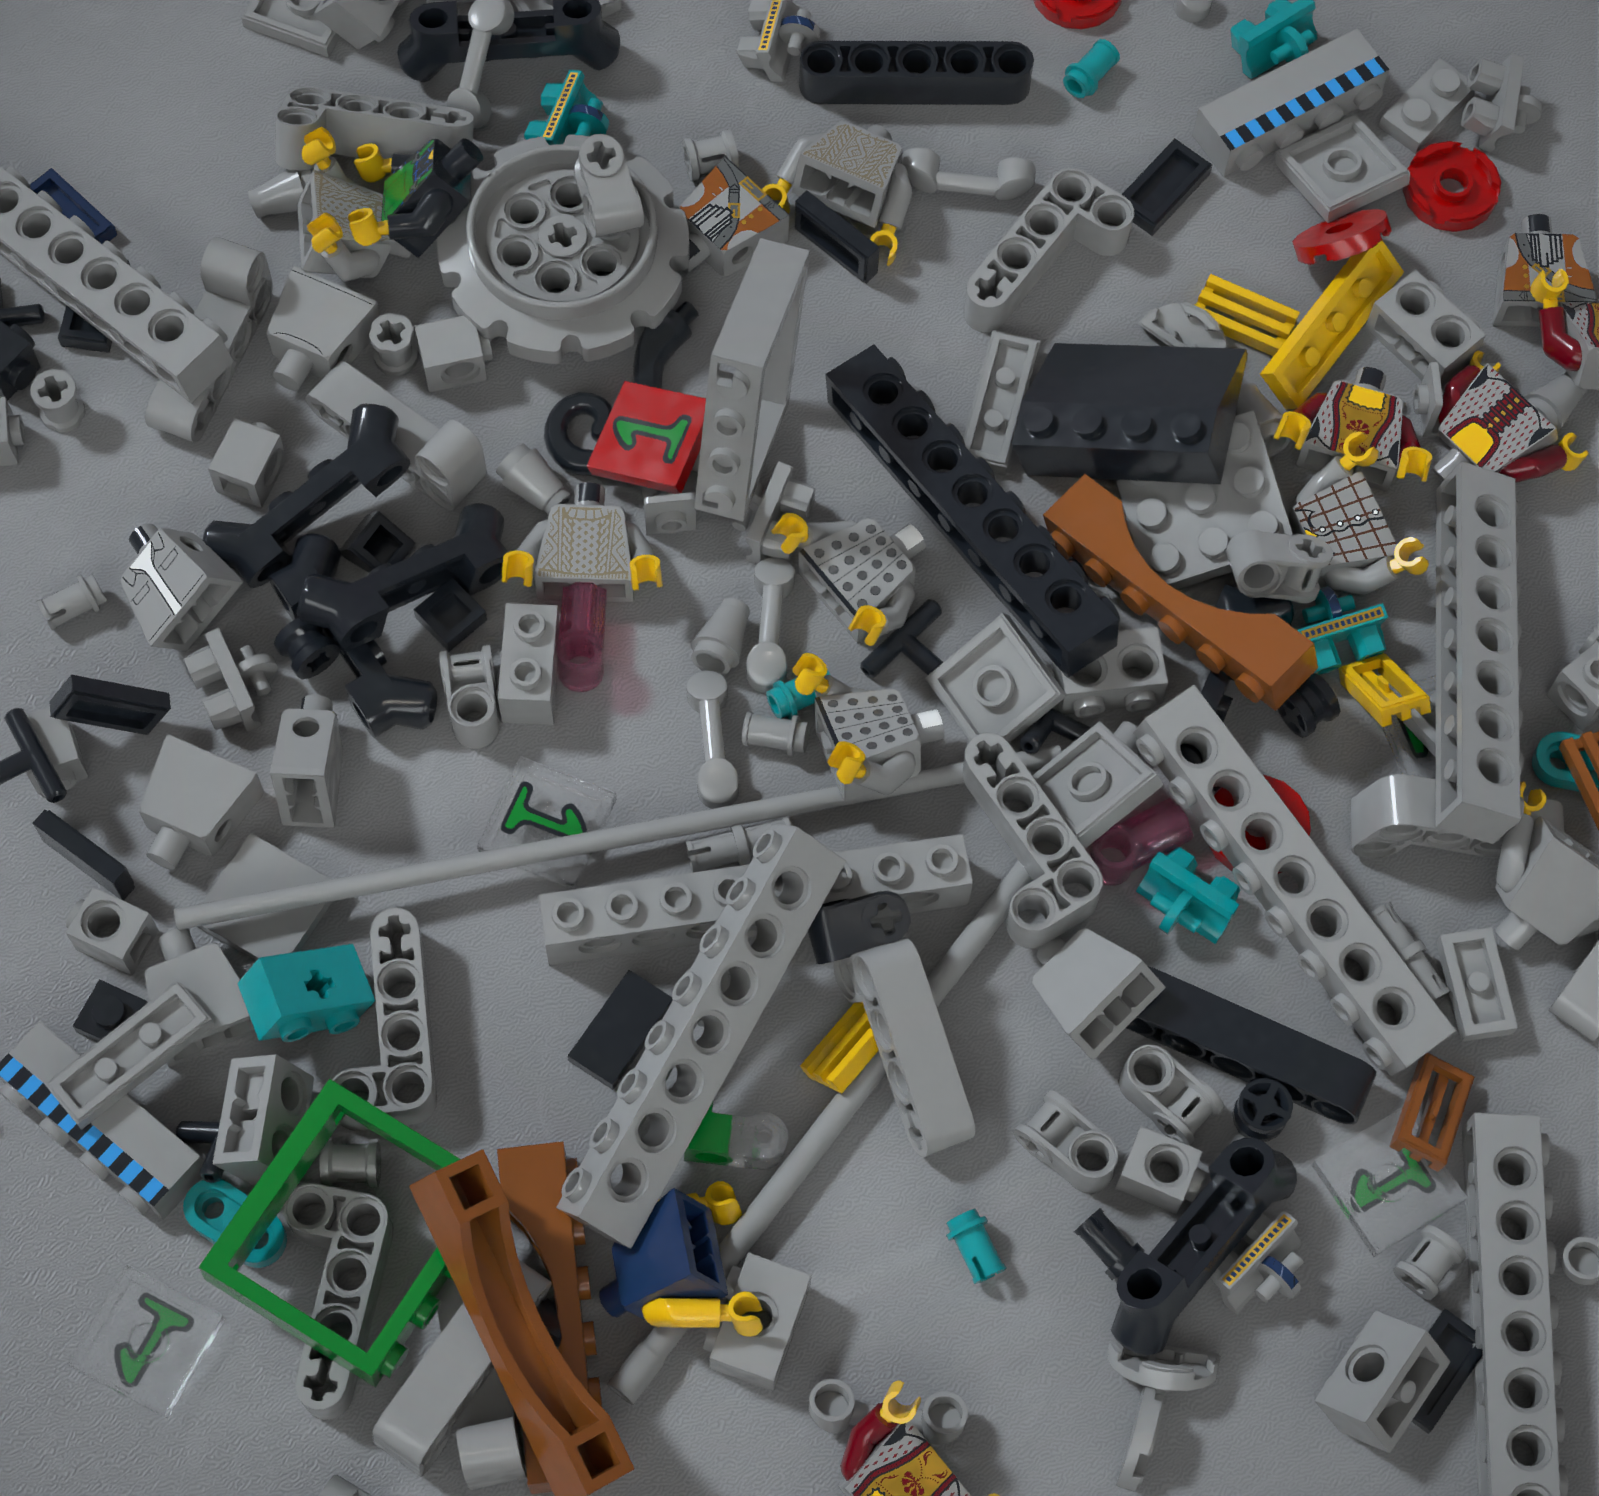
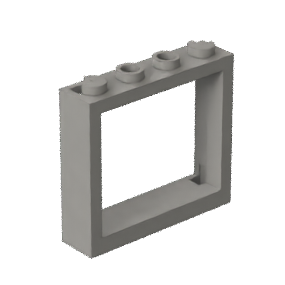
(749, 405)

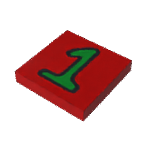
(650, 438)

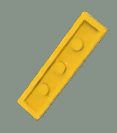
(1330, 325)

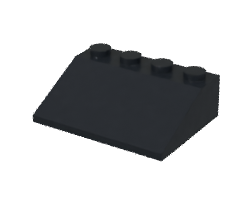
(1131, 413)

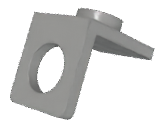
(1429, 400)
(669, 512)

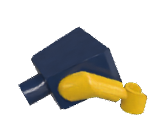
(677, 1269)

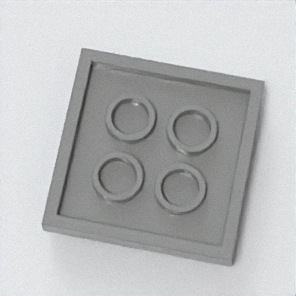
(1187, 526)

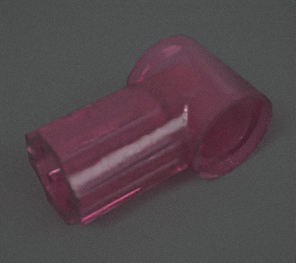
(582, 635)
(1140, 839)

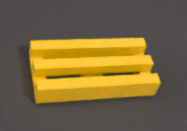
(1249, 310)
(1374, 690)
(842, 1051)

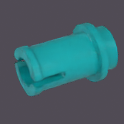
(1083, 77)
(786, 700)
(975, 1245)

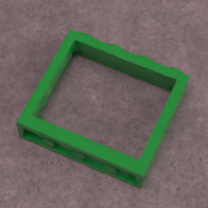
(267, 1199)

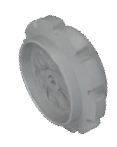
(594, 311)

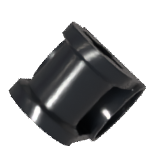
(846, 927)

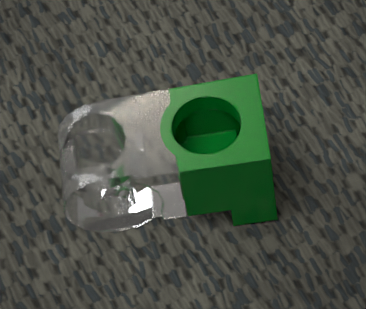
(739, 1140)

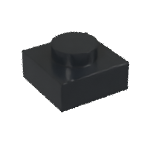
(450, 614)
(106, 1010)

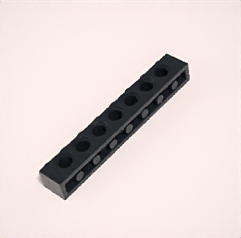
(1067, 638)

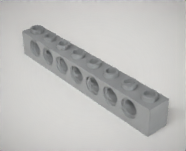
(108, 291)
(1477, 655)
(1320, 889)
(684, 906)
(703, 1064)
(1515, 1142)

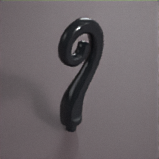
(650, 357)

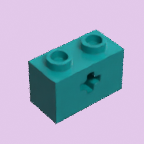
(306, 993)

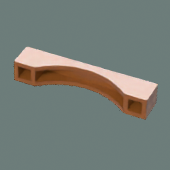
(1253, 649)
(533, 1186)
(559, 1416)

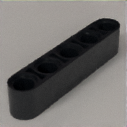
(934, 61)
(1256, 1048)

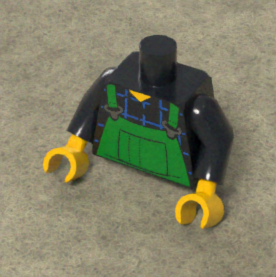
(418, 195)

